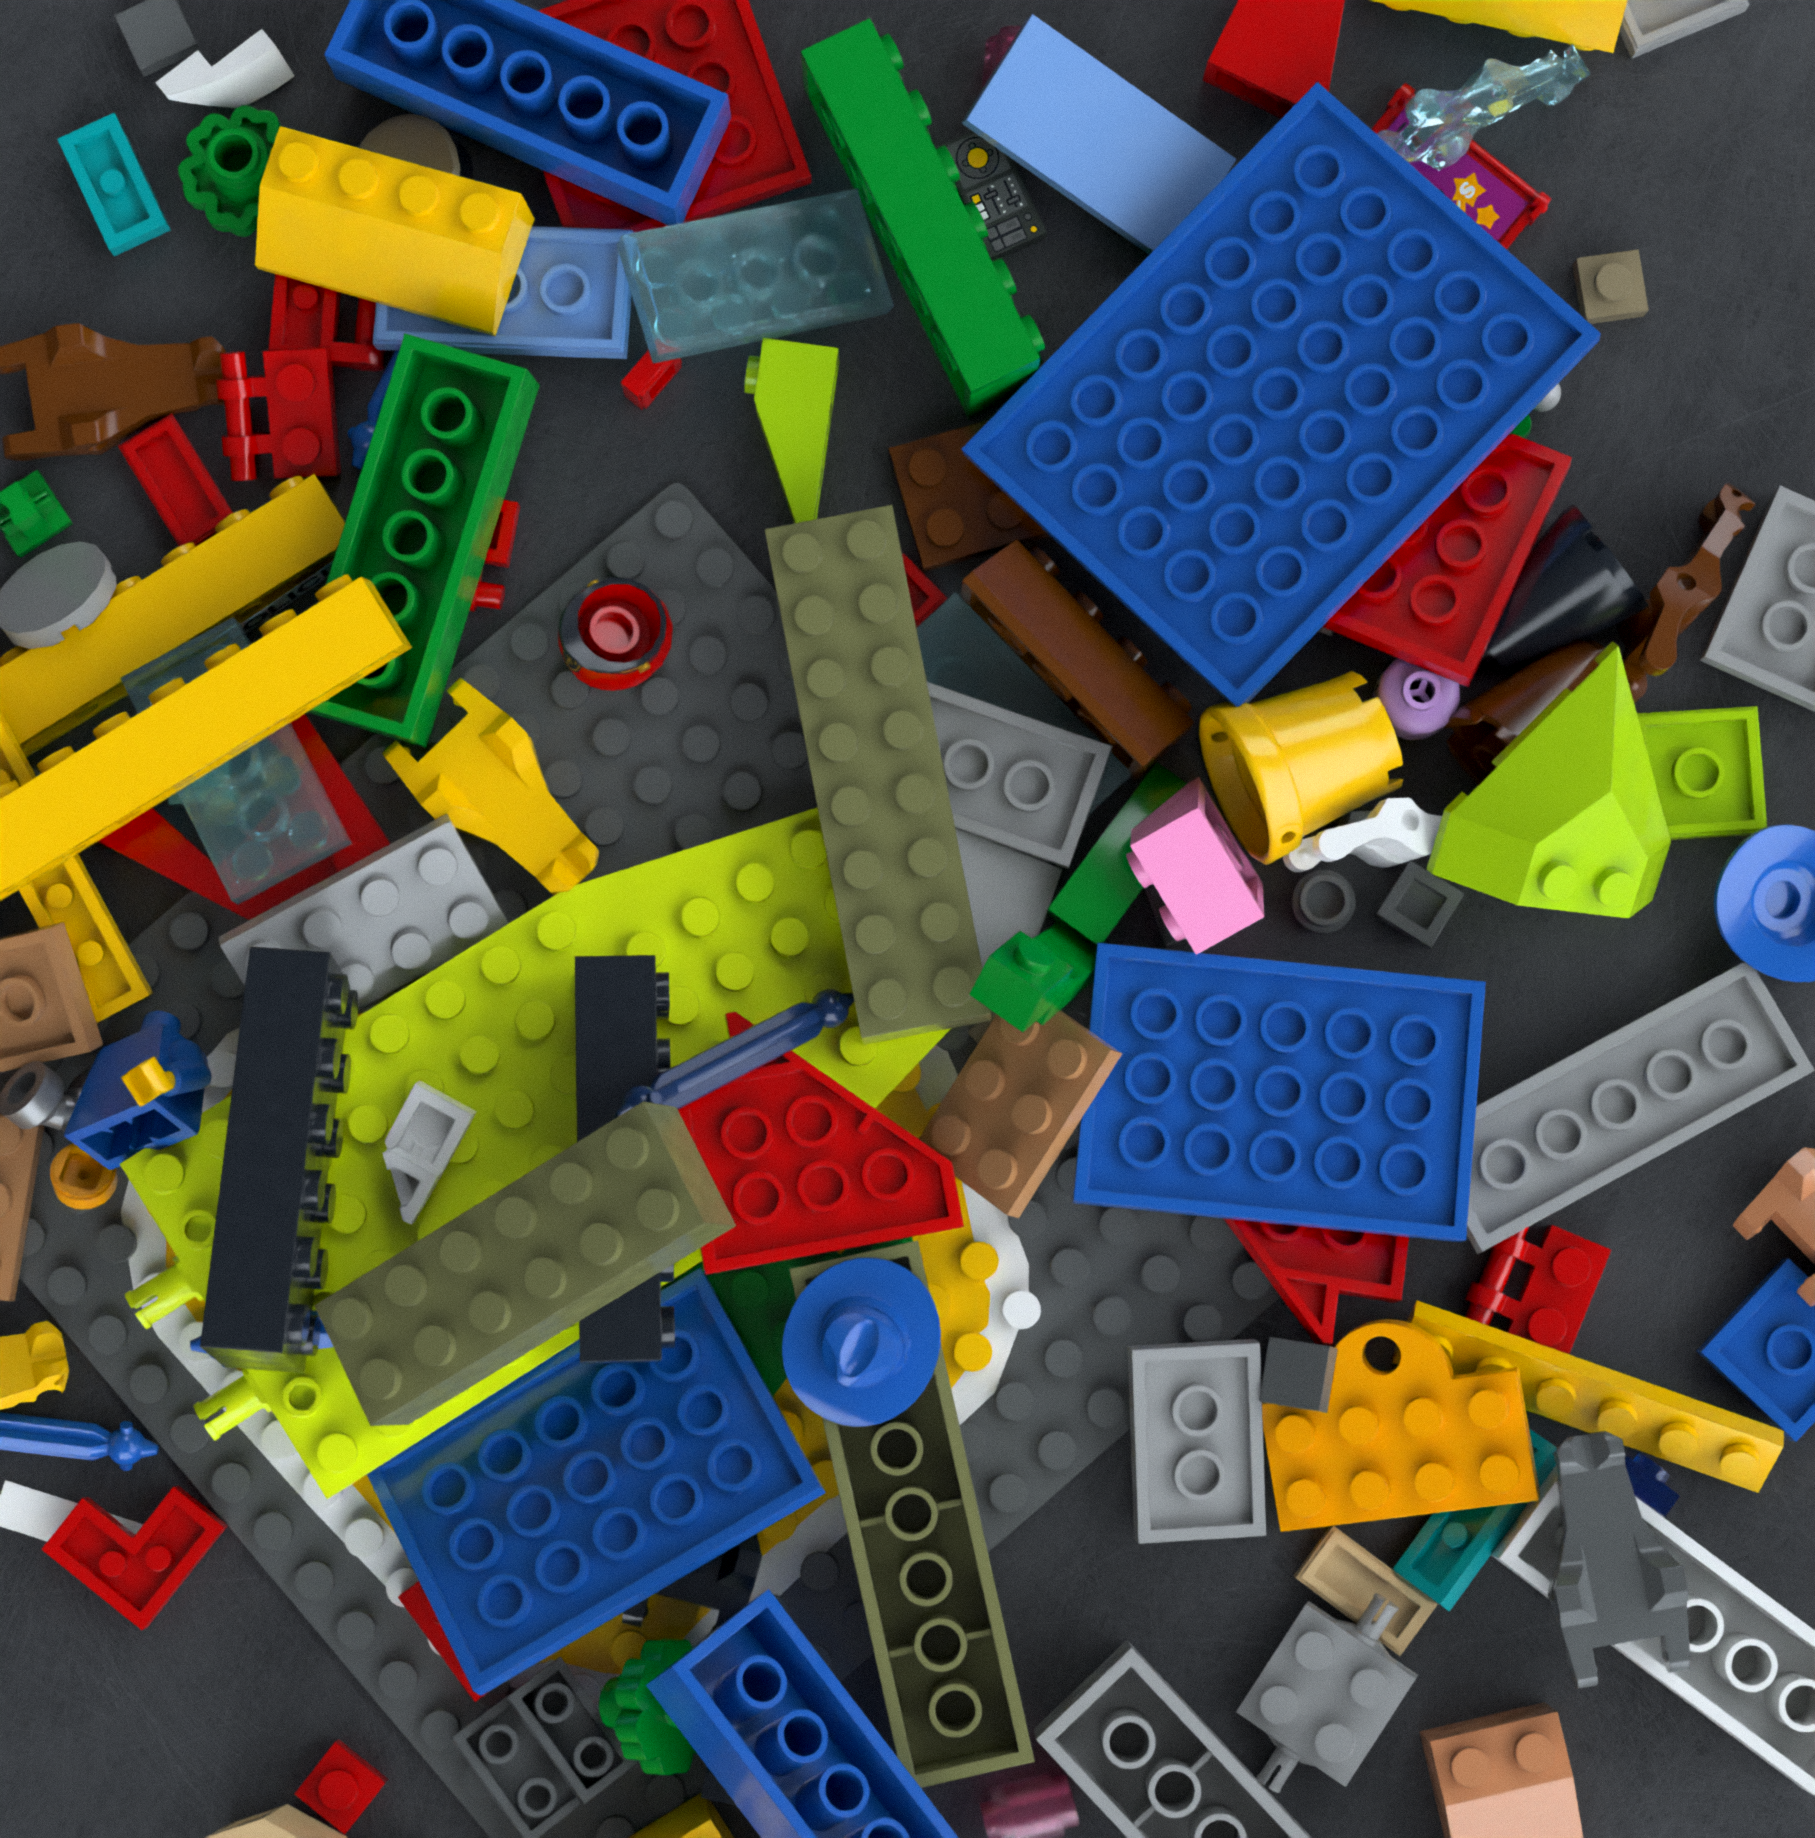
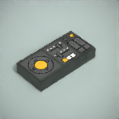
(998, 192)

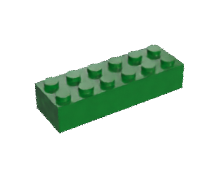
(920, 216)
(428, 521)

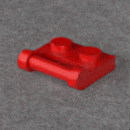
(310, 317)

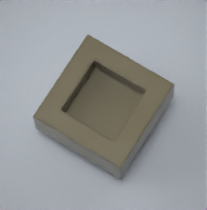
(1610, 286)

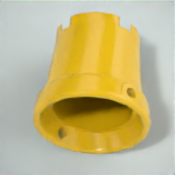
(1297, 761)

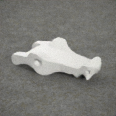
(1379, 837)

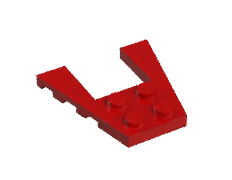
(165, 850)

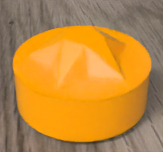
(80, 1179)

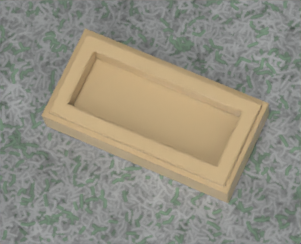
(1350, 1577)

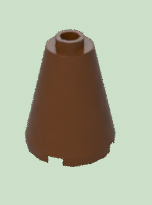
(1501, 713)

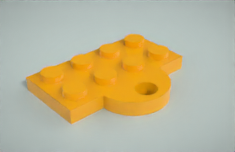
(1400, 1438)

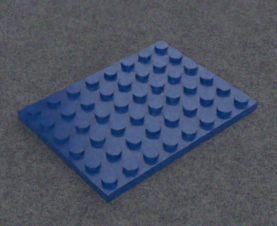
(1280, 395)

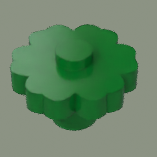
(229, 167)
(638, 1717)

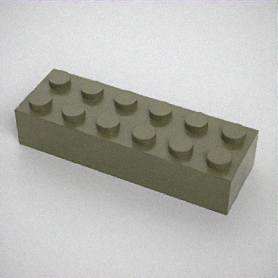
(524, 1264)

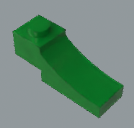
(1036, 975)

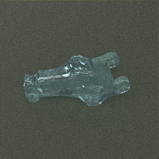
(1447, 120)

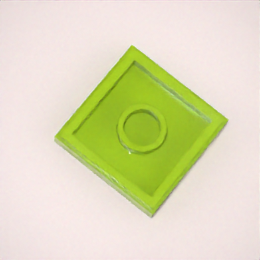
(1707, 770)

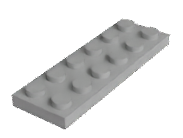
(1627, 1101)

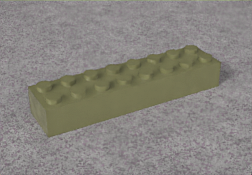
(877, 774)
(927, 1578)

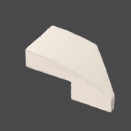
(234, 81)
(423, 1144)

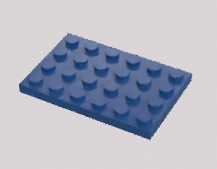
(1283, 1093)
(592, 1489)

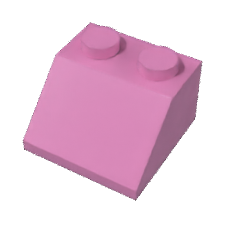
(1196, 869)

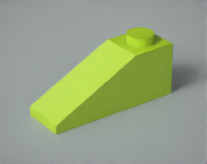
(795, 408)

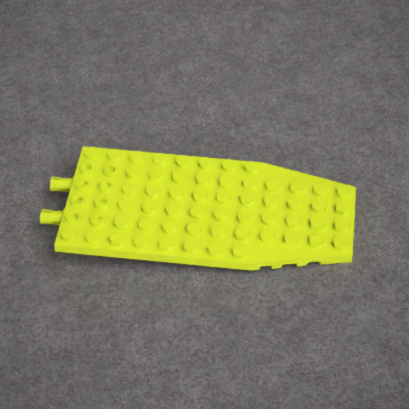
(737, 928)

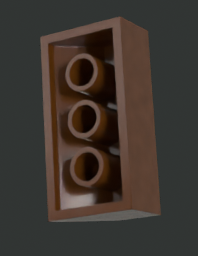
(1077, 657)

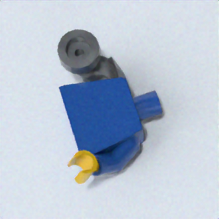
(130, 1099)

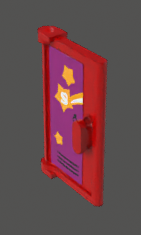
(1476, 182)

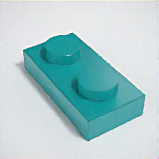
(114, 184)

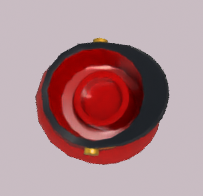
(615, 634)

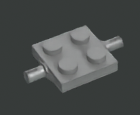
(1327, 1693)

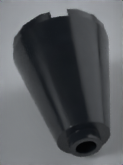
(1562, 595)

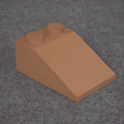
(1503, 1776)

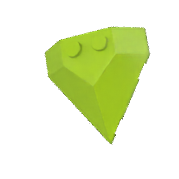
(1566, 810)

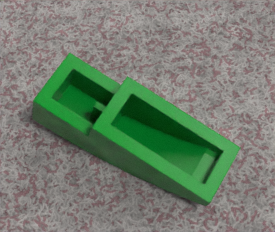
(1104, 881)

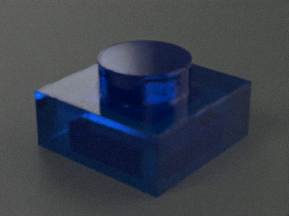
(1649, 1484)

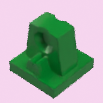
(31, 513)

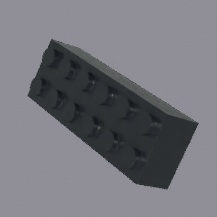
(615, 1052)
(279, 1161)

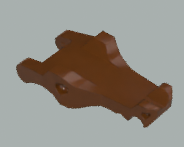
(100, 389)
(1681, 593)

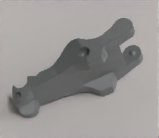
(1610, 1569)

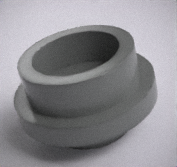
(1323, 901)

